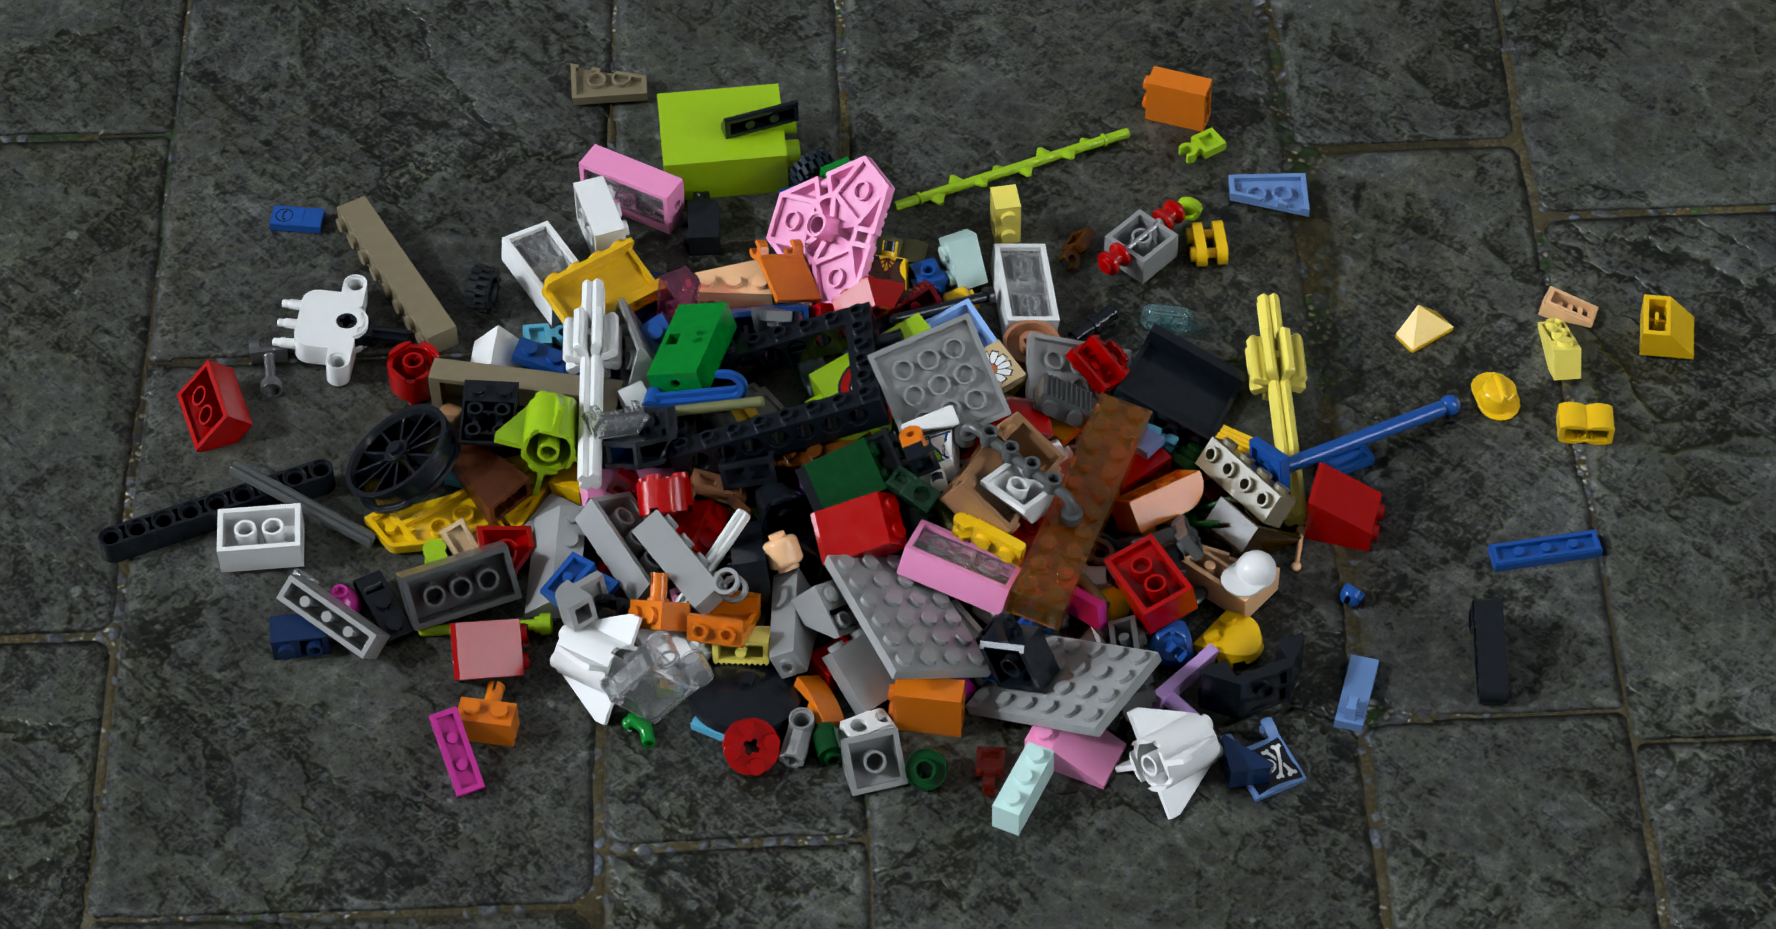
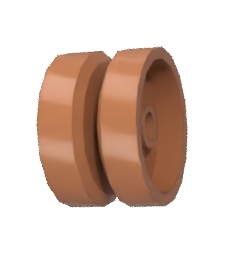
(1016, 338)

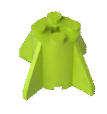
(545, 434)

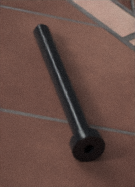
(986, 296)

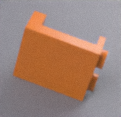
(726, 623)

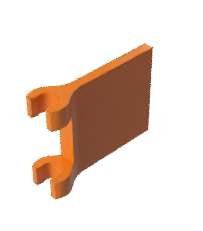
(786, 273)

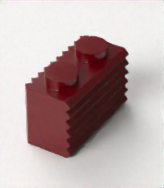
(918, 296)

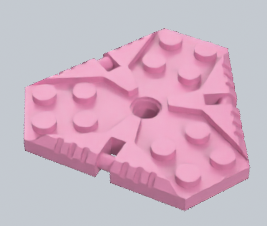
(834, 222)

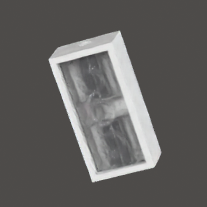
(534, 256)
(1023, 284)

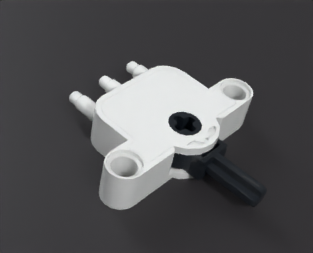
(334, 328)

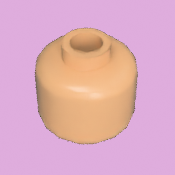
(783, 552)

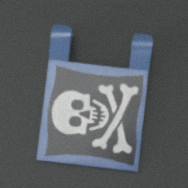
(1285, 771)

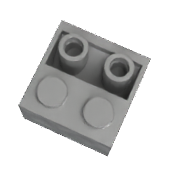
(826, 610)

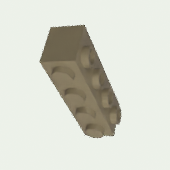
(1246, 481)

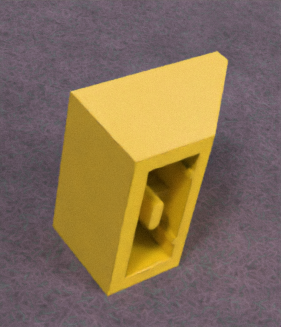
(1666, 328)

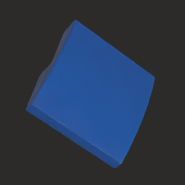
(575, 569)

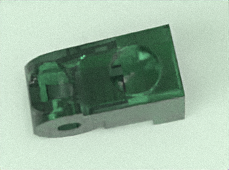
(913, 490)

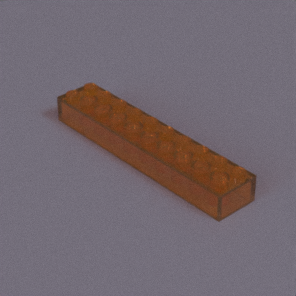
(1095, 480)

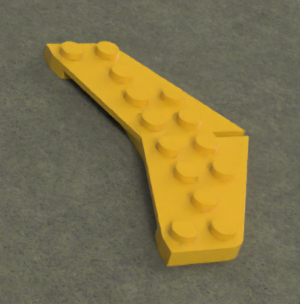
(412, 527)

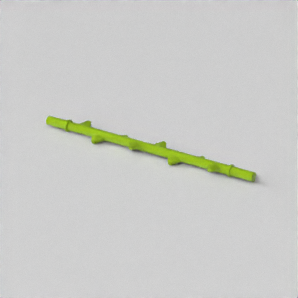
(1023, 167)

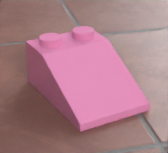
(1080, 755)

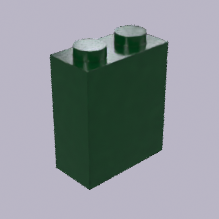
(848, 473)

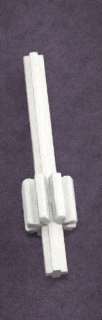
(593, 348)

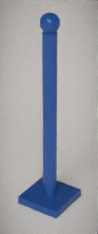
(1282, 465)

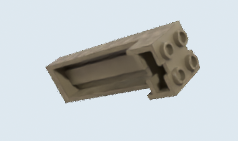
(449, 376)

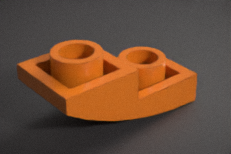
(820, 698)

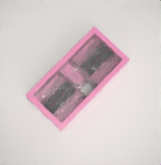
(640, 189)
(957, 568)

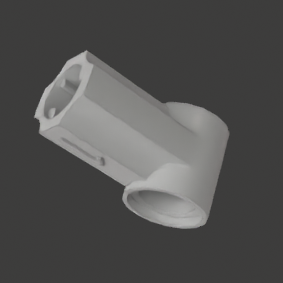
(797, 738)

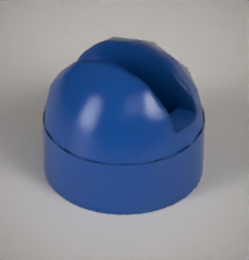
(1351, 593)

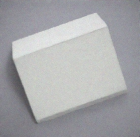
(495, 348)

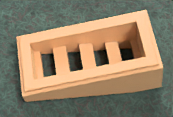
(1560, 305)

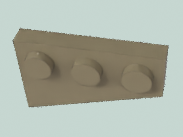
(601, 87)

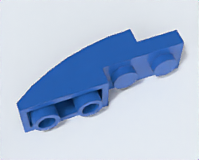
(542, 357)

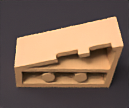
(1208, 572)

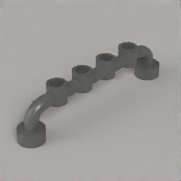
(965, 437)

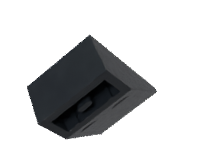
(486, 409)

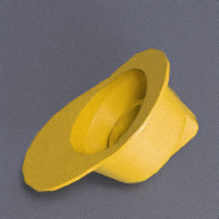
(1496, 396)

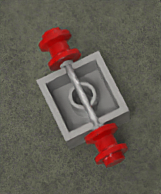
(1143, 243)

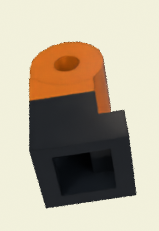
(918, 452)

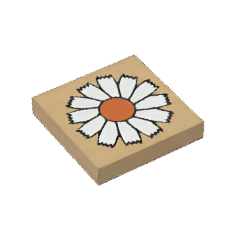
(1004, 366)

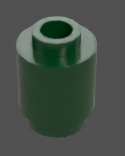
(828, 743)

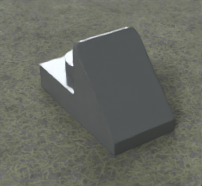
(768, 318)

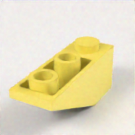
(1560, 349)

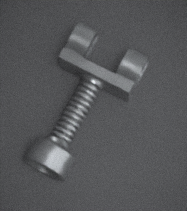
(268, 357)

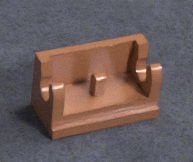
(710, 486)

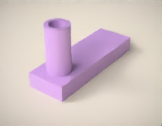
(1170, 690)

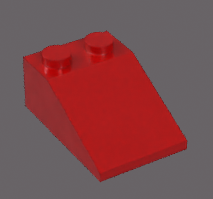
(1151, 583)

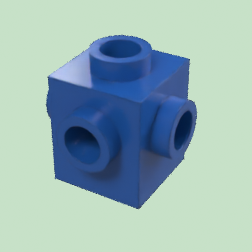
(930, 271)

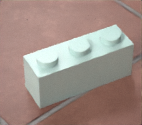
(1023, 788)

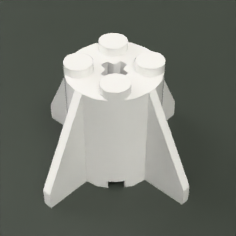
(592, 654)
(1171, 753)

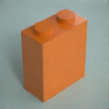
(1177, 98)
(928, 705)

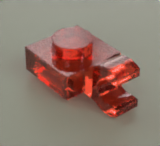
(990, 764)

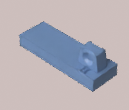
(1356, 693)

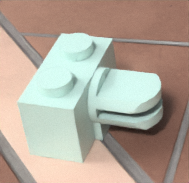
(962, 259)

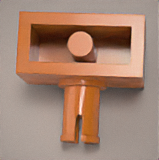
(657, 610)
(489, 718)

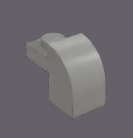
(577, 600)

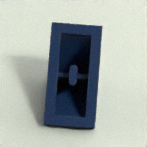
(1243, 765)

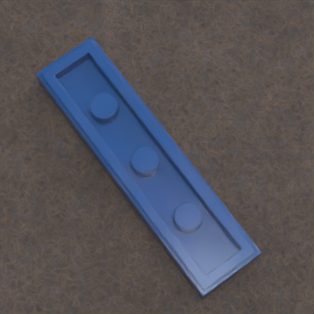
(1545, 550)

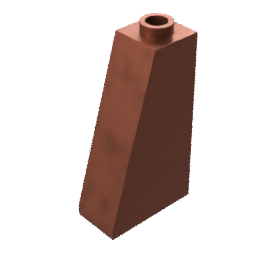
(490, 481)

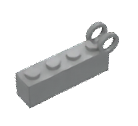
(685, 567)
(332, 615)

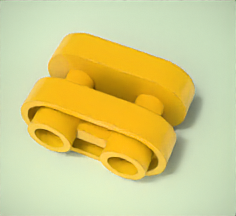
(1197, 237)

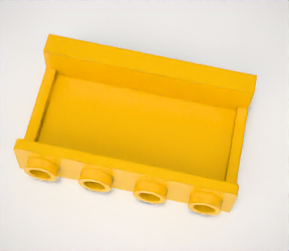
(617, 267)

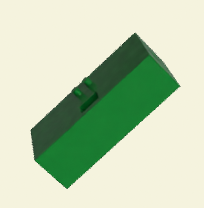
(693, 347)

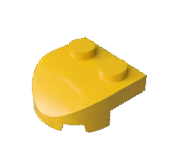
(1234, 636)

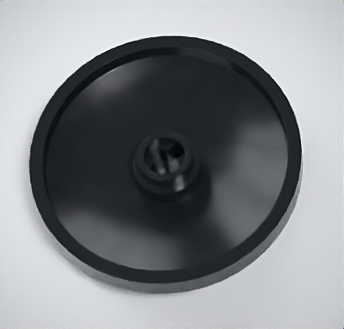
(744, 693)

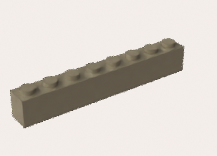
(396, 274)

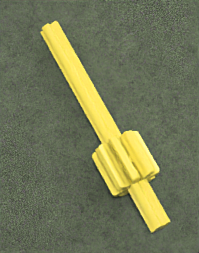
(1276, 370)

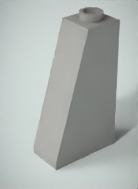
(789, 639)

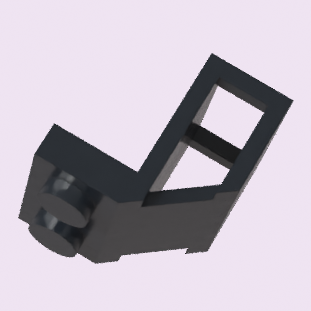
(650, 444)

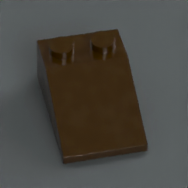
(1245, 532)

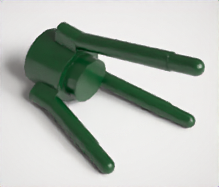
(1197, 521)

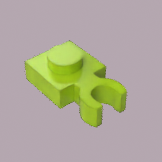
(1204, 144)

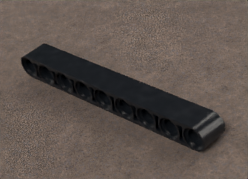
(200, 514)

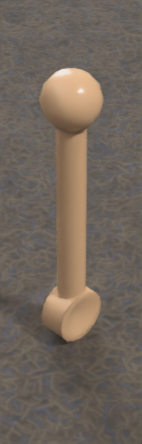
(1296, 565)

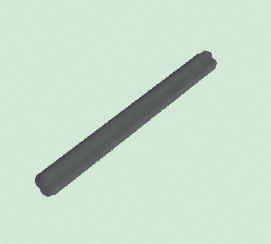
(309, 506)

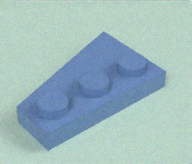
(1273, 191)

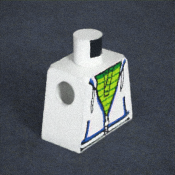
(948, 458)

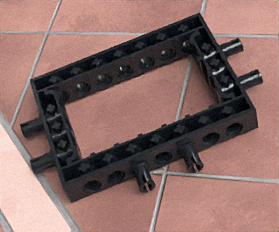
(803, 424)

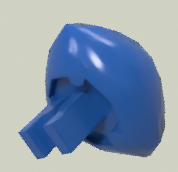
(1173, 644)

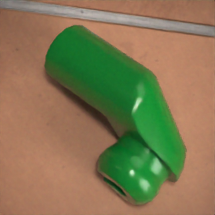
(642, 725)

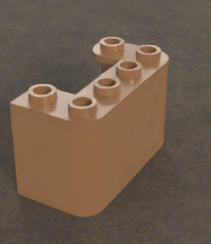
(967, 494)

